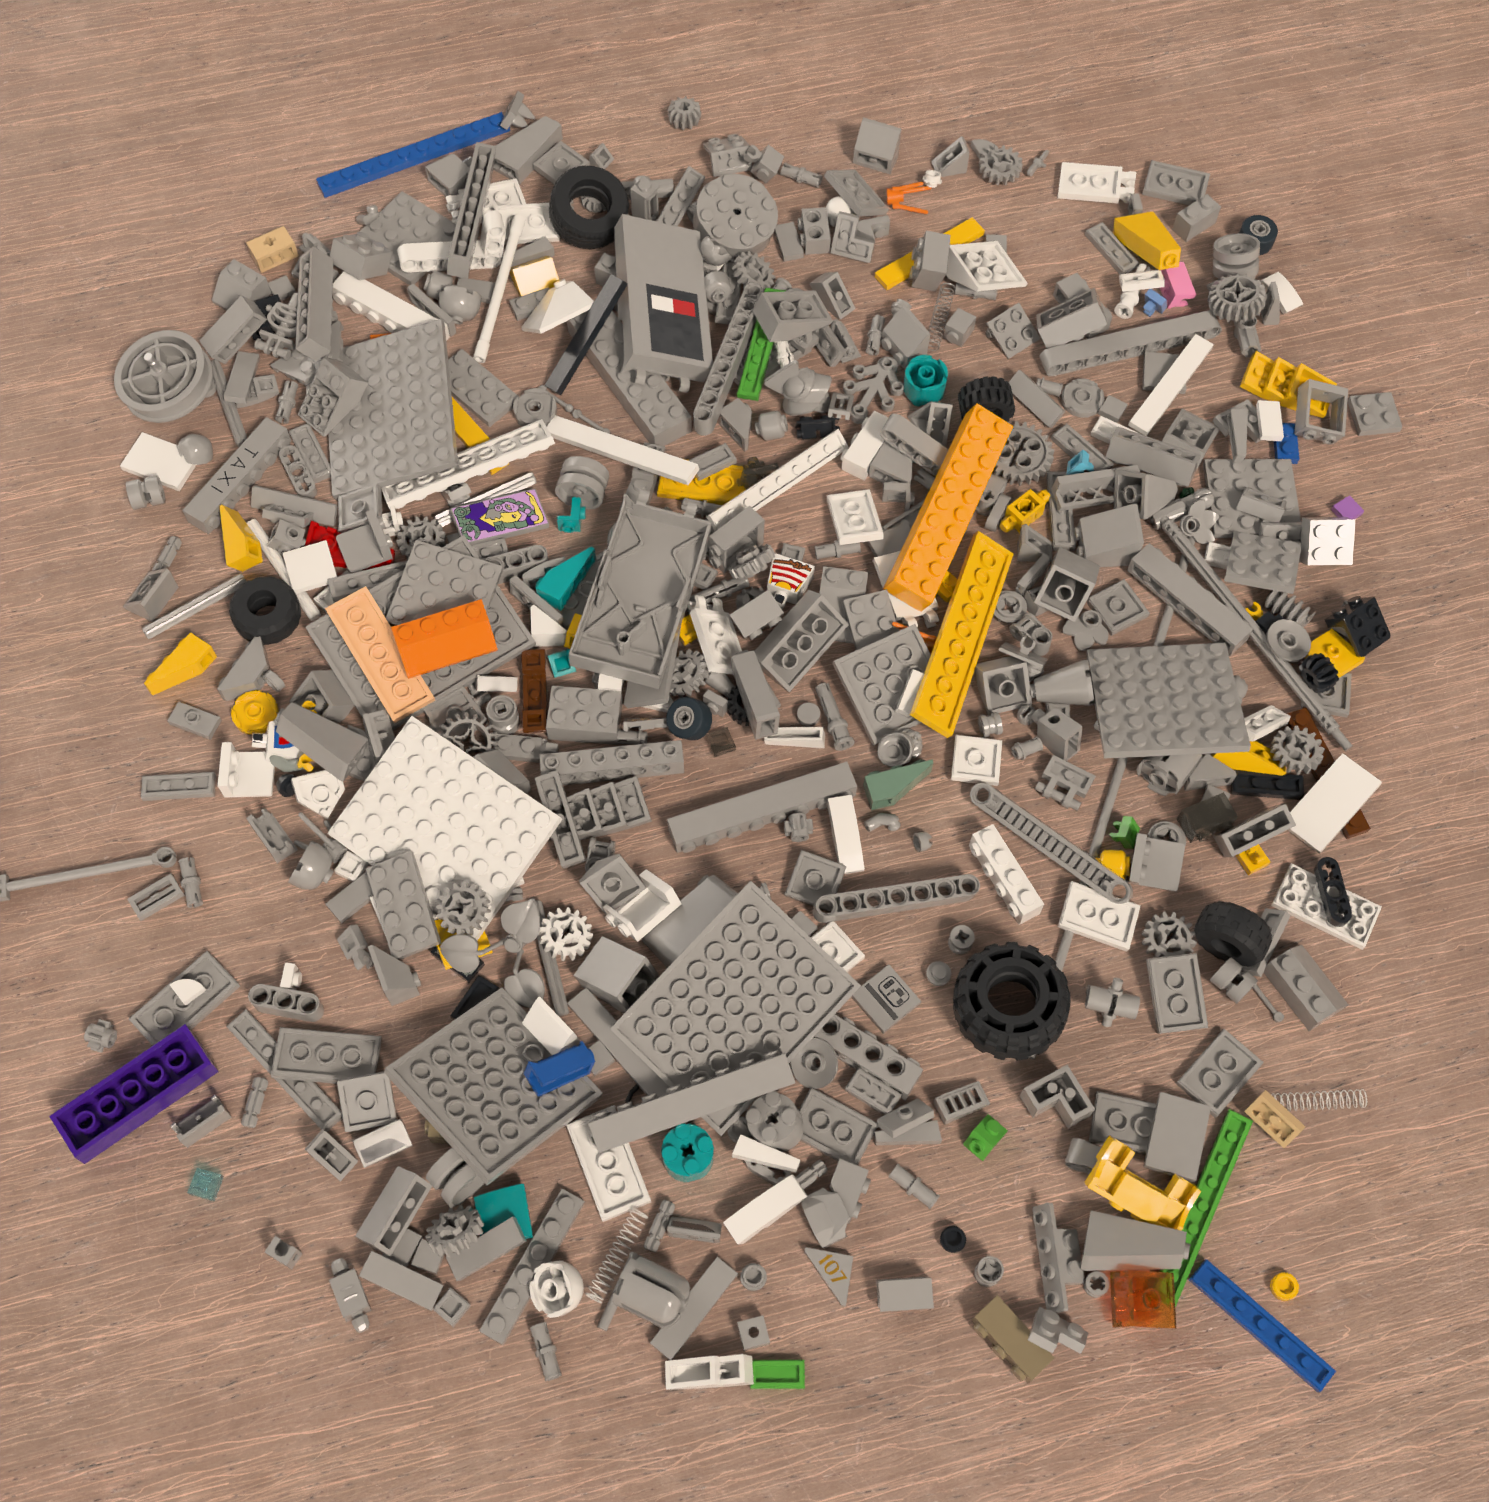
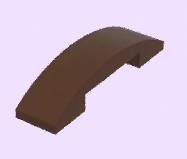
(534, 691)

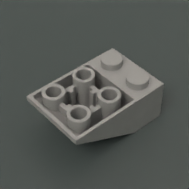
(331, 395)

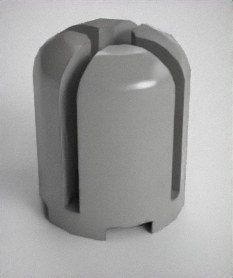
(1169, 772)
(652, 1292)

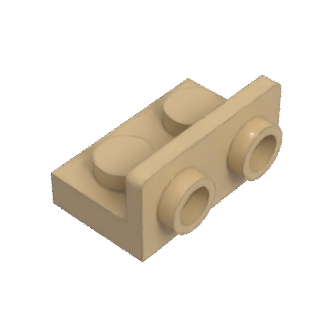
(1274, 1119)

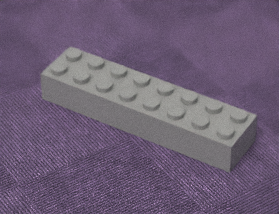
(649, 405)

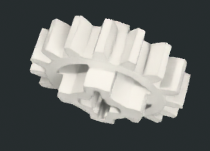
(575, 940)

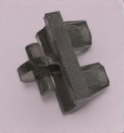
(754, 472)

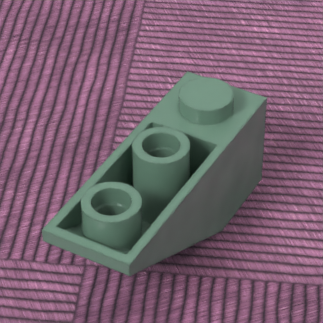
(890, 786)

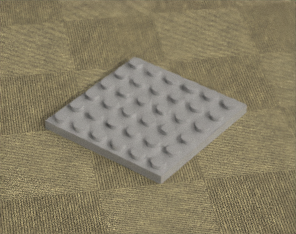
(1167, 701)
(476, 1090)

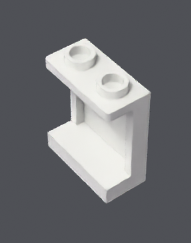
(645, 909)

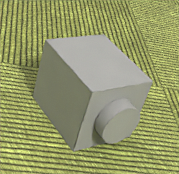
(959, 327)

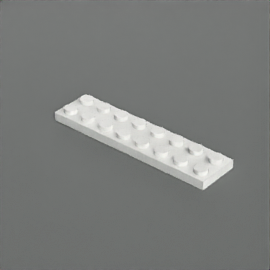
(473, 462)

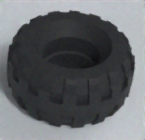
(1006, 1034)

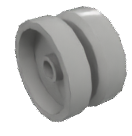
(1236, 255)
(582, 479)
(454, 1177)

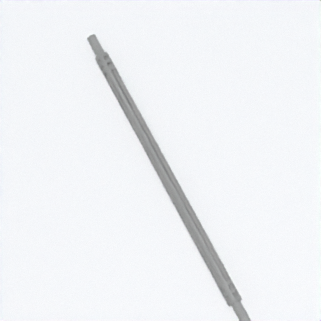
(1257, 635)

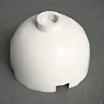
(556, 1288)

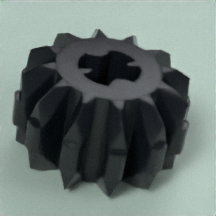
(1318, 673)

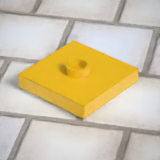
(1338, 650)

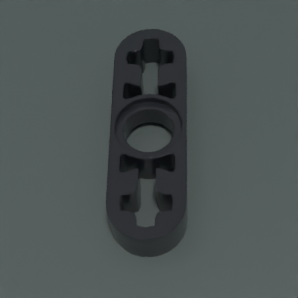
(1336, 881)

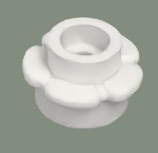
(932, 178)

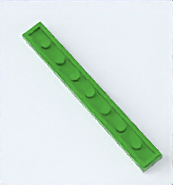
(1212, 1185)

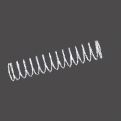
(1360, 1095)
(592, 1295)

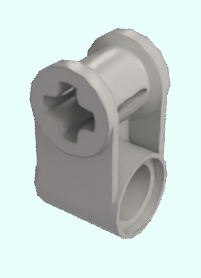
(992, 491)
(1034, 630)
(598, 850)
(1082, 1155)

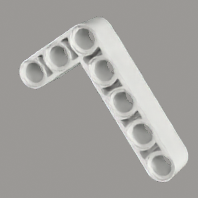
(434, 255)

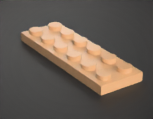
(377, 654)

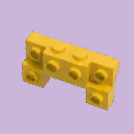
(1137, 1195)

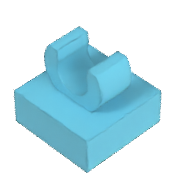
(1079, 464)

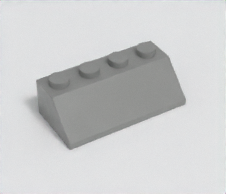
(800, 640)

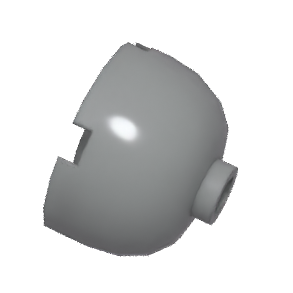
(459, 304)
(312, 868)

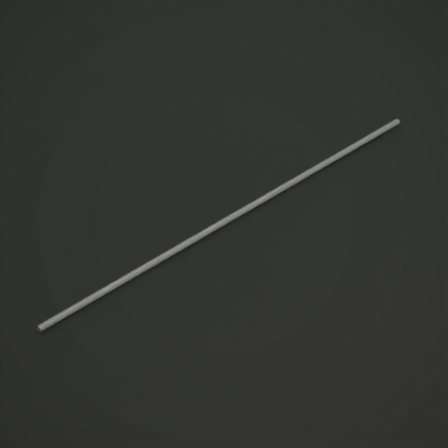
(1114, 785)

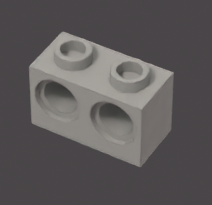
(815, 231)

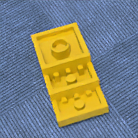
(1280, 382)

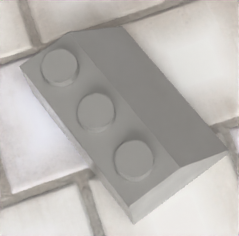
(1071, 319)
(1304, 987)

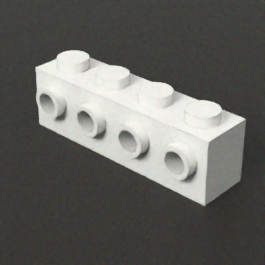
(1006, 874)

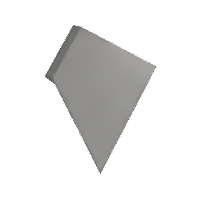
(933, 420)

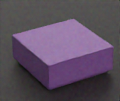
(1347, 508)

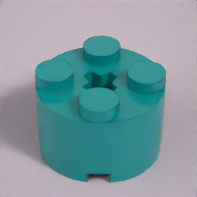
(925, 380)
(682, 1139)

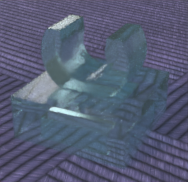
(205, 1184)

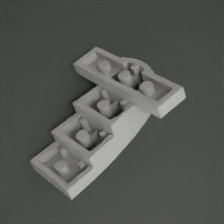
(590, 813)

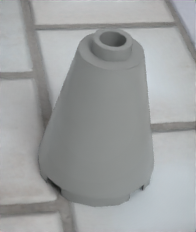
(1065, 685)

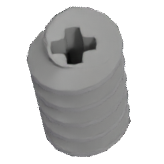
(1287, 607)

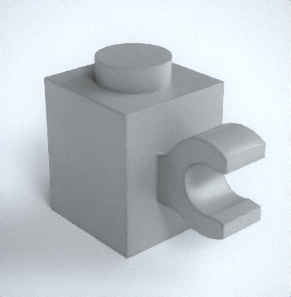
(765, 162)

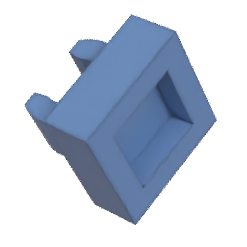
(1154, 302)

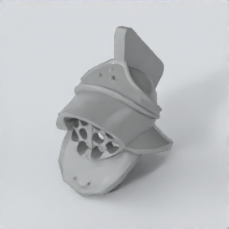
(802, 389)

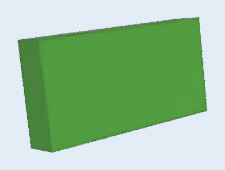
(778, 1374)

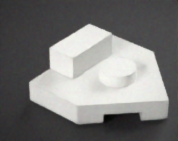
(318, 791)

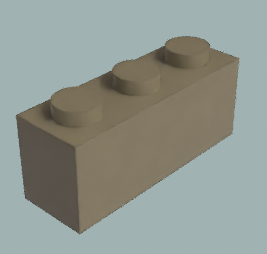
(1010, 1340)

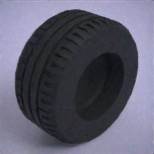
(590, 182)

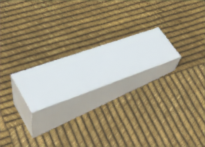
(798, 737)
(756, 1152)

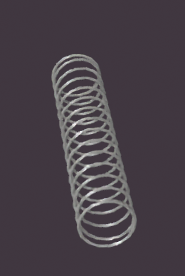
(931, 323)

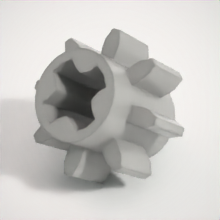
(798, 827)
(100, 1035)

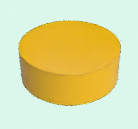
(1284, 1286)

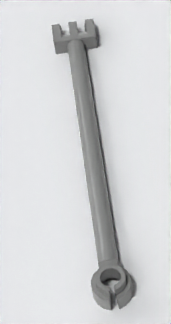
(154, 859)

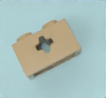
(272, 249)

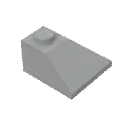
(395, 977)

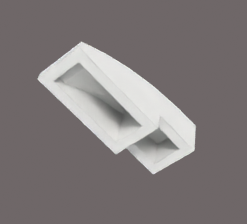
(845, 833)
(765, 1209)
(709, 1372)

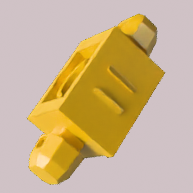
(1031, 500)

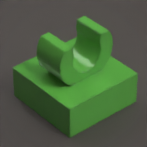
(1127, 832)

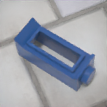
(559, 1069)

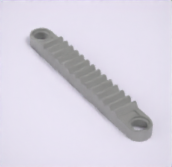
(1051, 843)

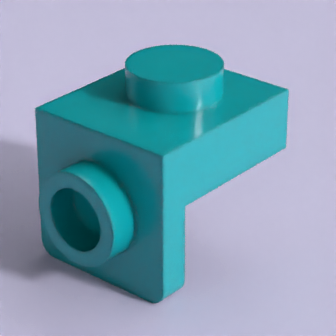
(573, 523)

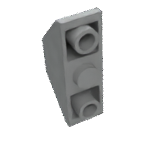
(246, 671)

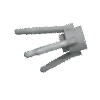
(334, 847)

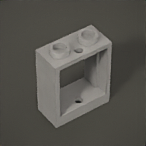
(1327, 393)
(734, 537)

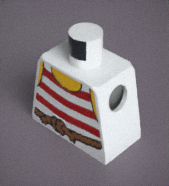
(789, 579)

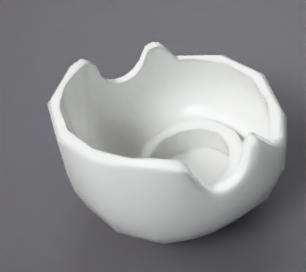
(834, 206)

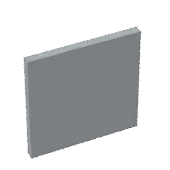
(1024, 653)

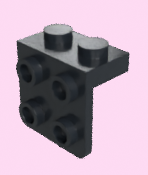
(1362, 624)

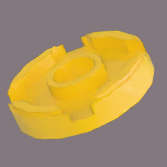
(254, 712)

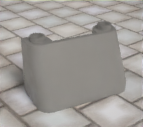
(689, 919)

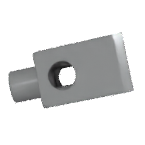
(449, 174)
(1058, 733)

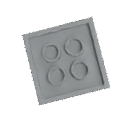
(1263, 562)

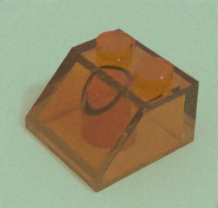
(1143, 1300)

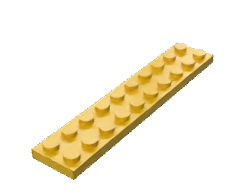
(962, 635)

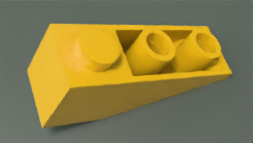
(240, 542)
(185, 662)

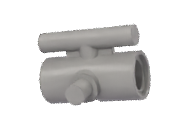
(1112, 1002)

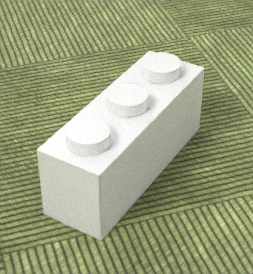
(864, 446)

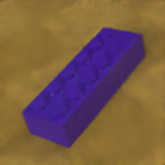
(133, 1094)

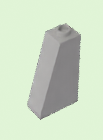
(518, 153)
(755, 694)
(321, 739)
(1131, 1245)

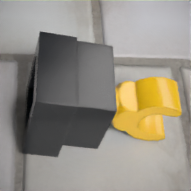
(1265, 620)

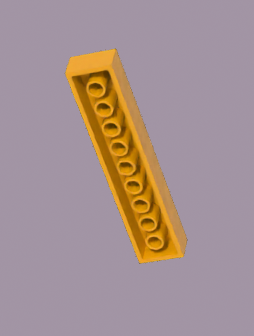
(948, 508)

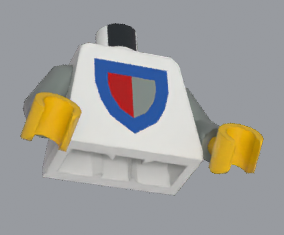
(280, 751)

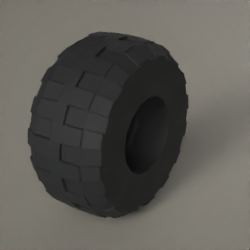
(259, 594)
(1233, 932)

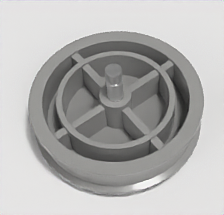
(163, 376)

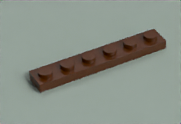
(1357, 824)

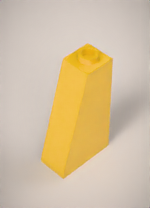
(1148, 239)

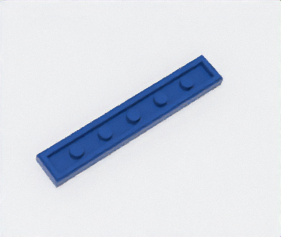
(1262, 1326)

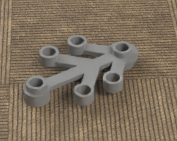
(874, 385)

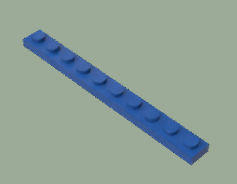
(411, 155)

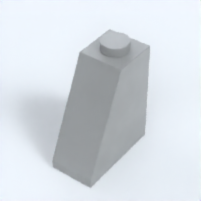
(891, 465)

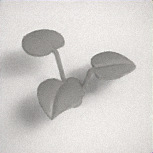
(523, 925)

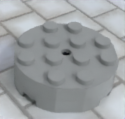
(736, 214)

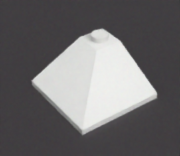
(983, 267)
(558, 306)

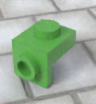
(985, 1137)

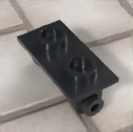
(809, 427)

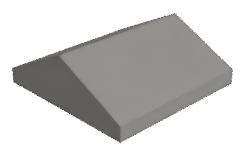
(611, 882)

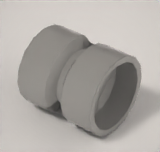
(145, 492)
(503, 715)
(1227, 973)

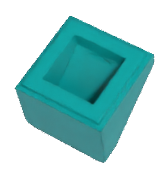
(560, 663)

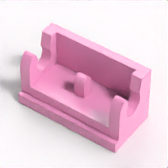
(1177, 286)

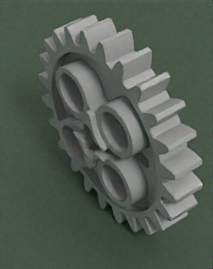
(1035, 461)

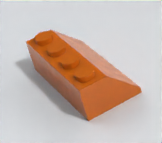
(444, 638)

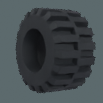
(989, 392)

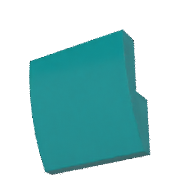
(503, 1204)

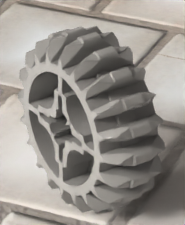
(1237, 298)
(472, 724)

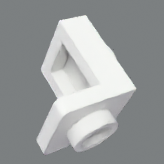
(392, 521)

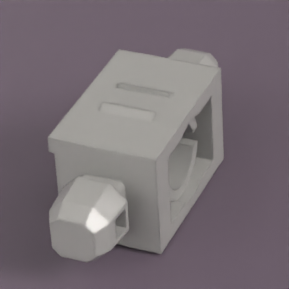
(350, 1295)

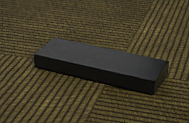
(1268, 785)

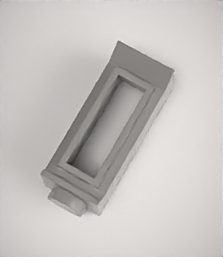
(645, 199)

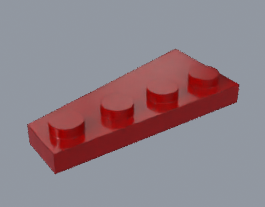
(319, 533)

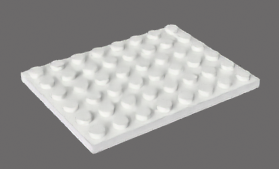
(450, 814)

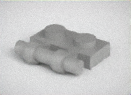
(1068, 777)

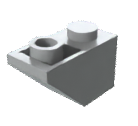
(850, 1183)

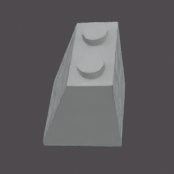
(1110, 536)
(1067, 584)
(616, 974)

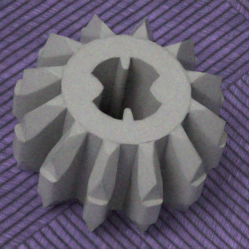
(684, 113)

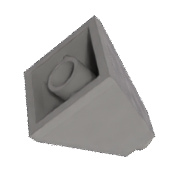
(1143, 489)

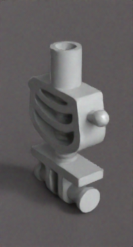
(287, 328)

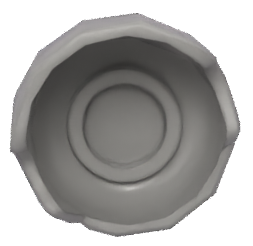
(714, 254)
(196, 449)

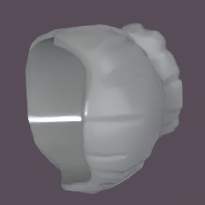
(899, 747)

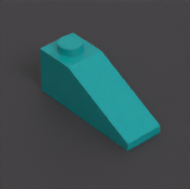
(563, 580)

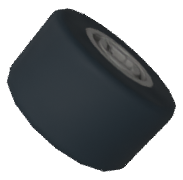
(1263, 229)
(692, 726)

